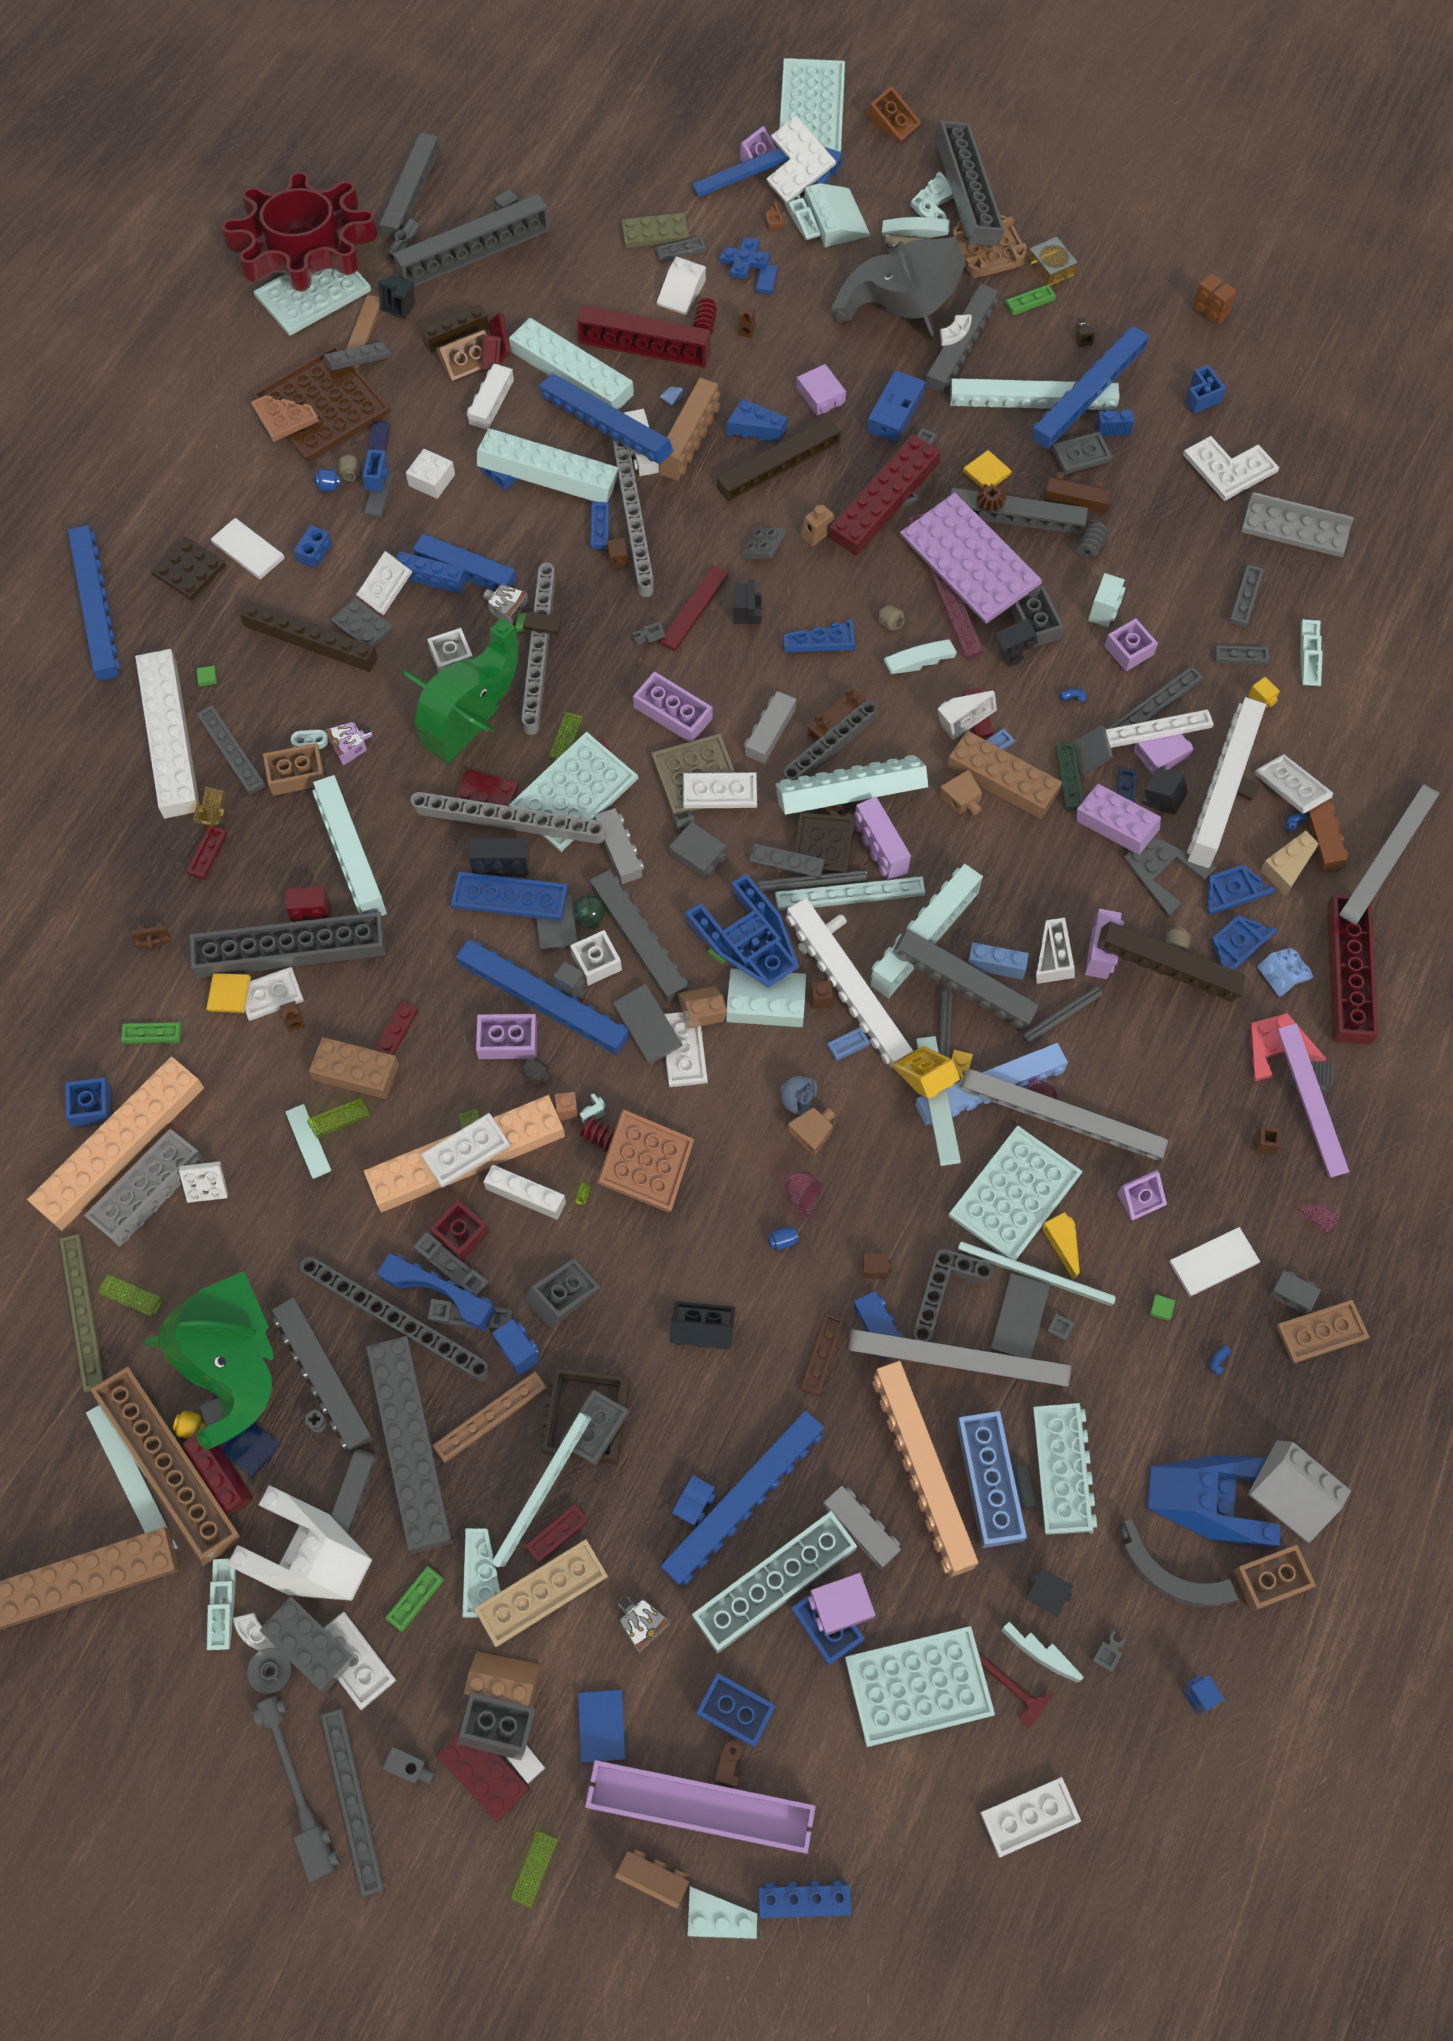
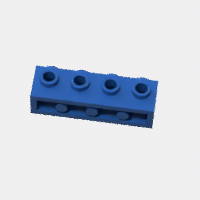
(434, 572)
(804, 1901)

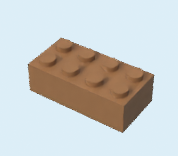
(354, 1068)

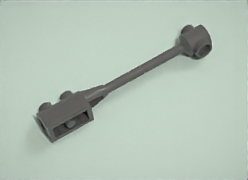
(314, 1840)

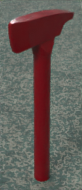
(1034, 1705)

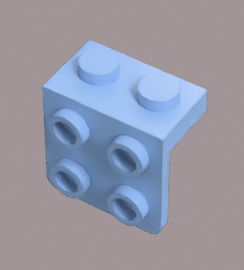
(1284, 970)

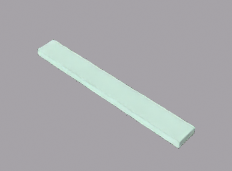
(852, 893)
(942, 1117)
(1036, 1273)
(128, 1473)
(541, 1490)

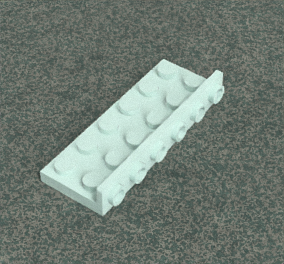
(1064, 1469)

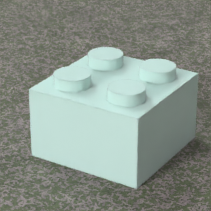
(1107, 600)

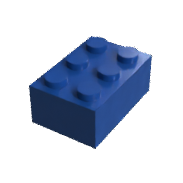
(831, 1646)
(735, 1710)

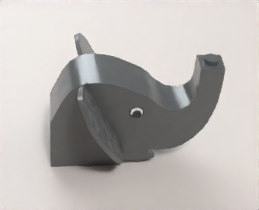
(906, 281)

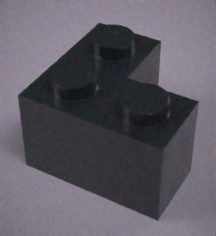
(1015, 640)

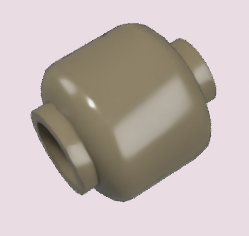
(349, 467)
(891, 617)
(1178, 938)

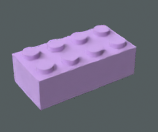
(673, 707)
(1118, 819)
(882, 839)

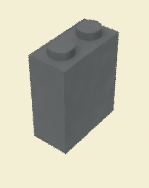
(698, 850)

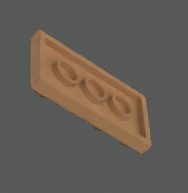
(1322, 1331)

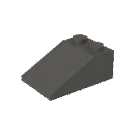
(561, 1293)

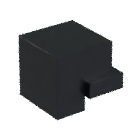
(396, 296)
(746, 604)
(1165, 790)
(1048, 1591)

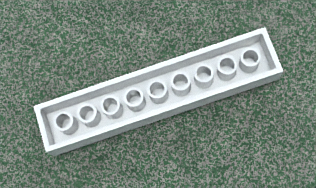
(167, 733)
(1225, 782)

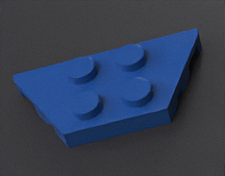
(1234, 889)
(1239, 941)

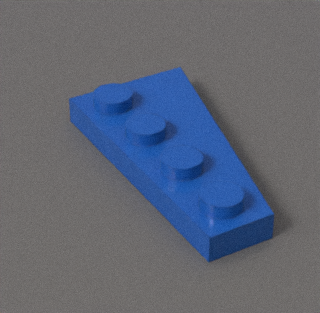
(821, 639)

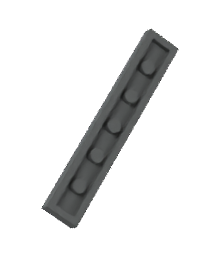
(231, 750)

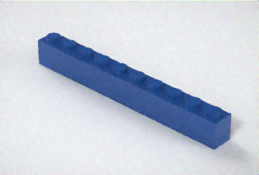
(1089, 387)
(606, 418)
(93, 603)
(543, 997)
(742, 1498)

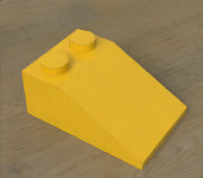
(927, 1071)

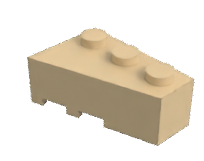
(1287, 863)

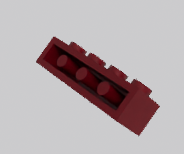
(219, 1475)

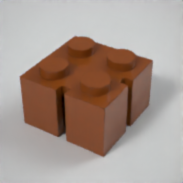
(1214, 305)

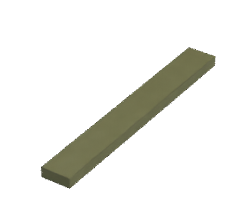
(82, 1312)

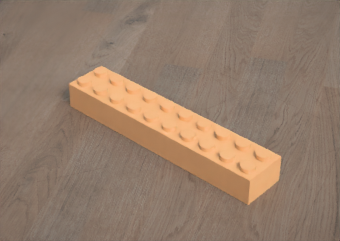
(116, 1143)
(410, 1177)
(925, 1470)

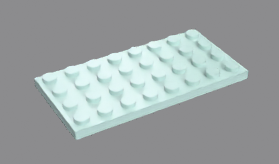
(815, 95)

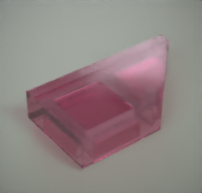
(1320, 1216)

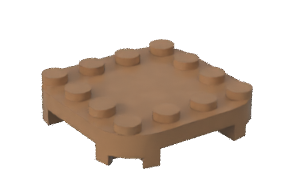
(988, 260)

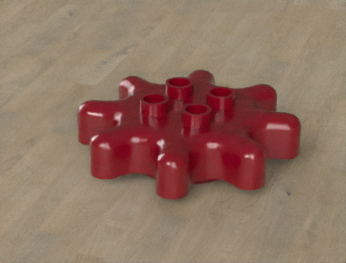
(299, 231)

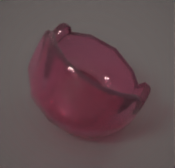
(1043, 1087)

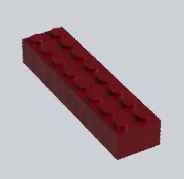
(643, 336)
(884, 494)
(1352, 975)

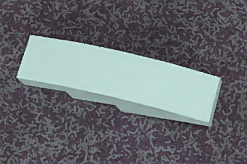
(803, 218)
(916, 226)
(1310, 653)
(919, 656)
(308, 1143)
(221, 1605)
(1049, 1657)

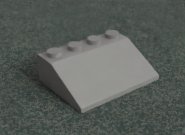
(1298, 1490)

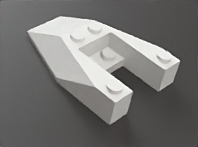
(319, 1560)

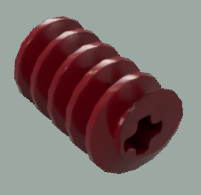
(705, 314)
(597, 1134)

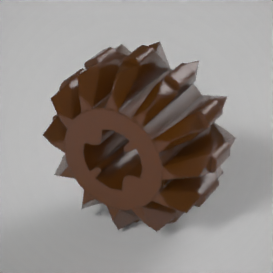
(991, 498)

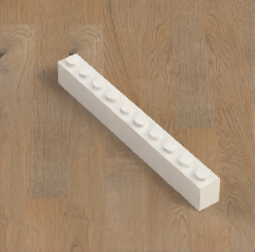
(848, 982)

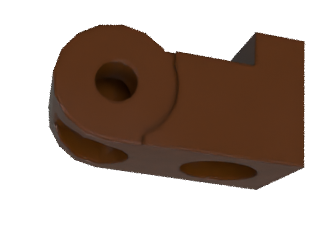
(746, 320)
(291, 1015)
(730, 1756)

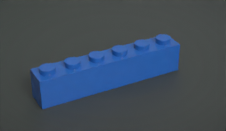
(477, 568)

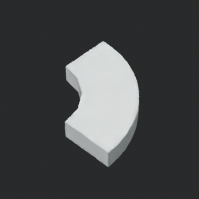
(956, 331)
(248, 1629)

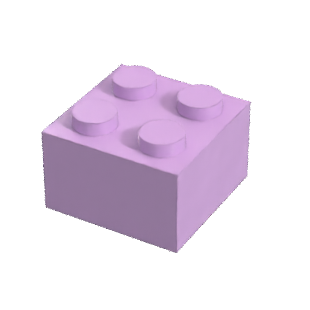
(1131, 644)

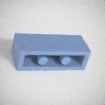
(998, 960)

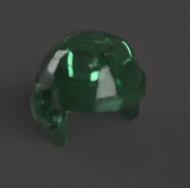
(589, 911)

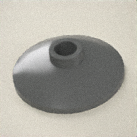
(259, 1666)

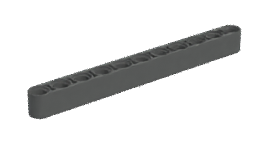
(401, 1325)

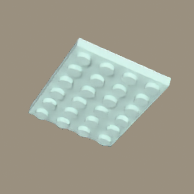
(299, 309)
(577, 784)
(1015, 1194)
(919, 1686)

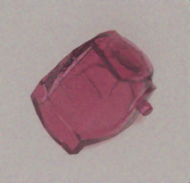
(803, 1192)

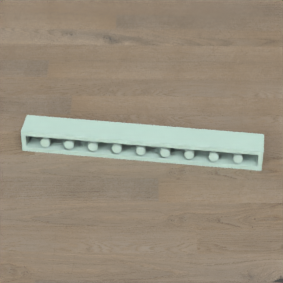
(1021, 394)

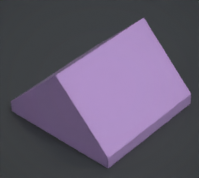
(756, 145)
(1142, 1195)

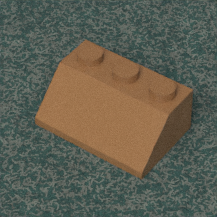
(462, 355)
(502, 1678)
(653, 1878)

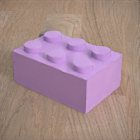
(1098, 962)
(506, 1036)

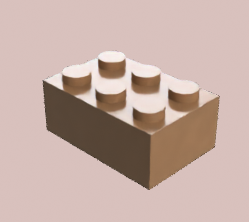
(293, 768)
(1274, 1578)

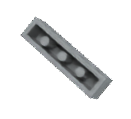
(770, 727)
(619, 847)
(862, 1528)

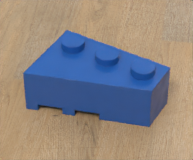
(756, 422)

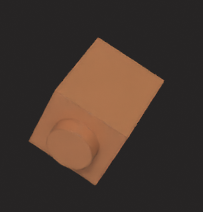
(566, 1106)

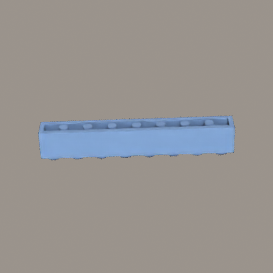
(1017, 1072)

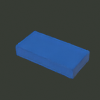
(767, 279)

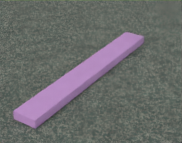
(1313, 1100)

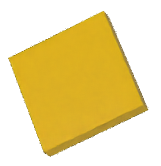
(987, 470)
(228, 993)

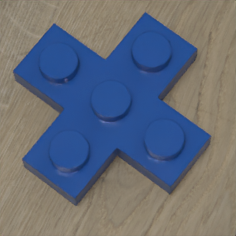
(745, 258)

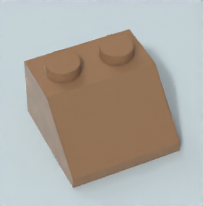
(702, 1007)

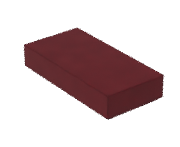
(490, 352)

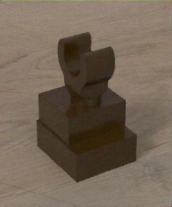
(1084, 334)

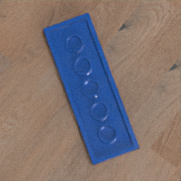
(509, 896)

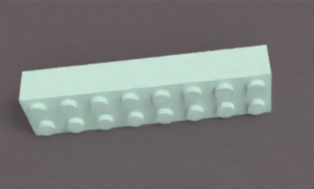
(558, 356)
(547, 466)
(851, 784)
(348, 847)
(930, 924)
(774, 1582)

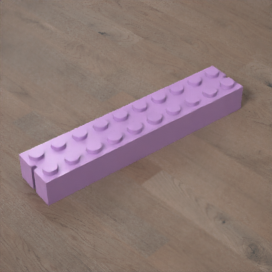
(700, 1807)

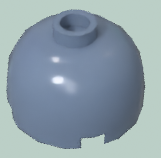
(798, 1093)

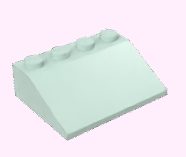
(835, 214)
(758, 1004)

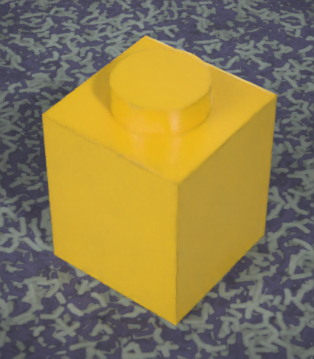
(1264, 692)

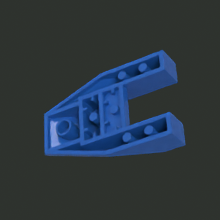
(752, 944)
(1202, 1499)

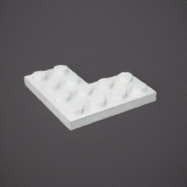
(806, 163)
(1226, 474)

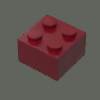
(307, 903)
(459, 1230)

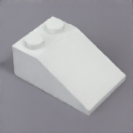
(682, 285)
(966, 711)

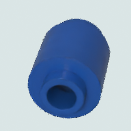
(783, 1238)

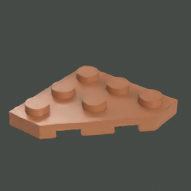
(283, 416)

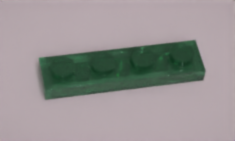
(1069, 775)

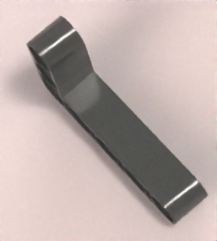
(938, 1289)

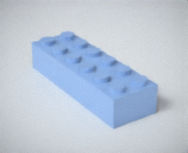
(991, 1479)

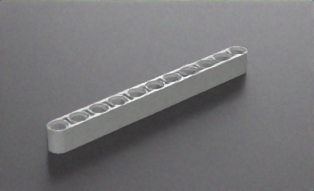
(634, 519)
(544, 594)
(515, 822)
(1389, 854)
(1064, 1114)
(959, 1358)

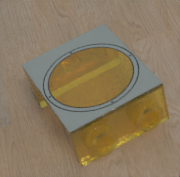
(1054, 260)

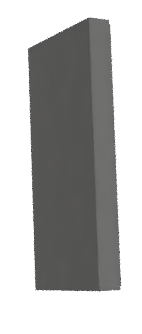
(647, 1024)
(1020, 1316)

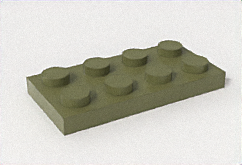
(654, 230)

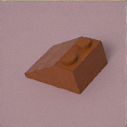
(892, 115)

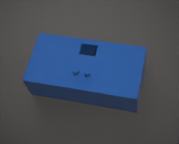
(896, 406)

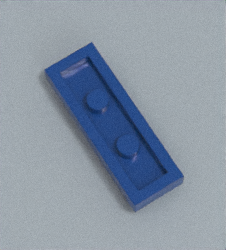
(600, 525)

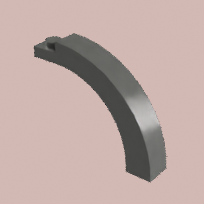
(1167, 1584)

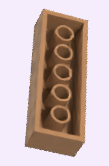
(691, 427)
(1005, 774)

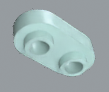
(932, 212)
(309, 737)

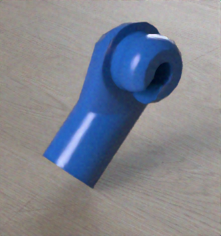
(1079, 693)
(1293, 820)
(1218, 1357)

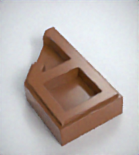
(774, 218)

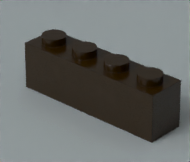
(454, 327)

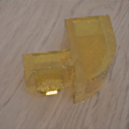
(211, 809)

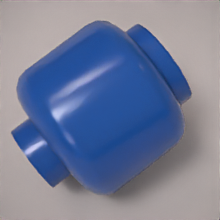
(326, 480)

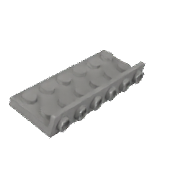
(1297, 524)
(143, 1188)

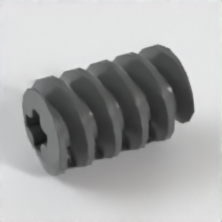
(1092, 539)

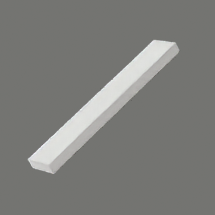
(1159, 728)

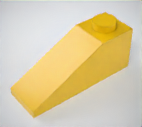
(1062, 1237)

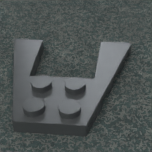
(1154, 861)

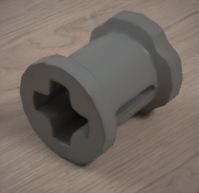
(320, 1425)

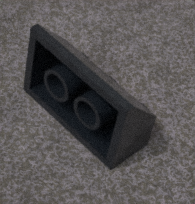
(702, 1325)

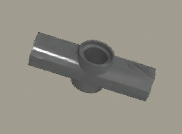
(403, 238)

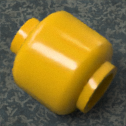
(188, 1424)

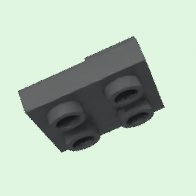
(763, 543)

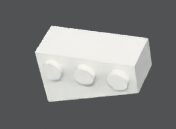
(1055, 955)

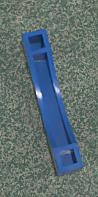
(401, 1274)

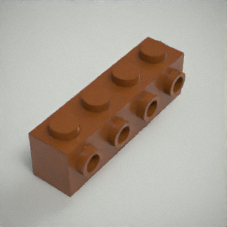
(1325, 831)

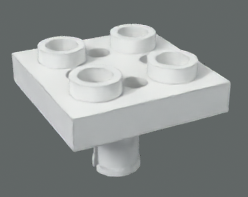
(202, 1176)

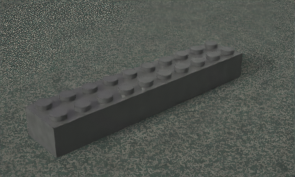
(969, 183)
(472, 241)
(287, 944)
(409, 1445)

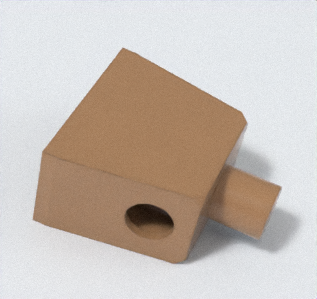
(817, 525)
(962, 793)
(812, 1129)

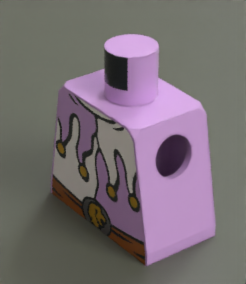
(348, 741)

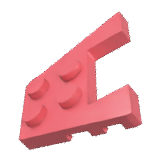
(1266, 1044)

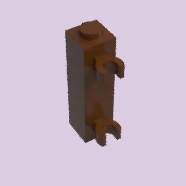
(1076, 494)
(836, 713)

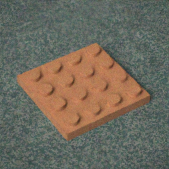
(645, 1161)

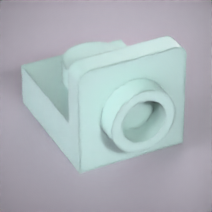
(596, 1110)

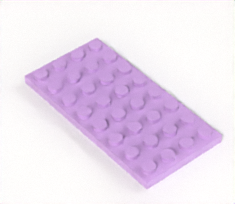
(971, 558)

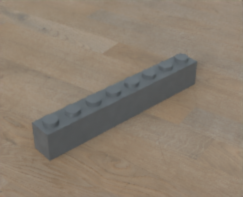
(409, 185)
(953, 355)
(1030, 513)
(638, 936)
(965, 979)
(322, 1375)

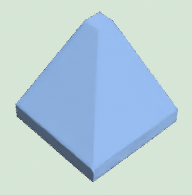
(672, 395)

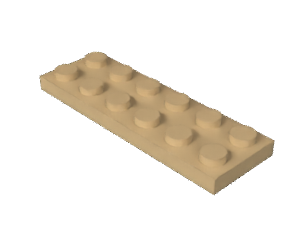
(540, 1593)

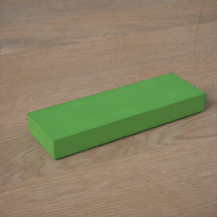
(1030, 300)
(151, 1033)
(414, 1599)

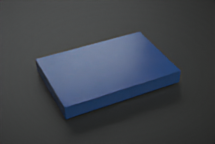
(601, 1726)

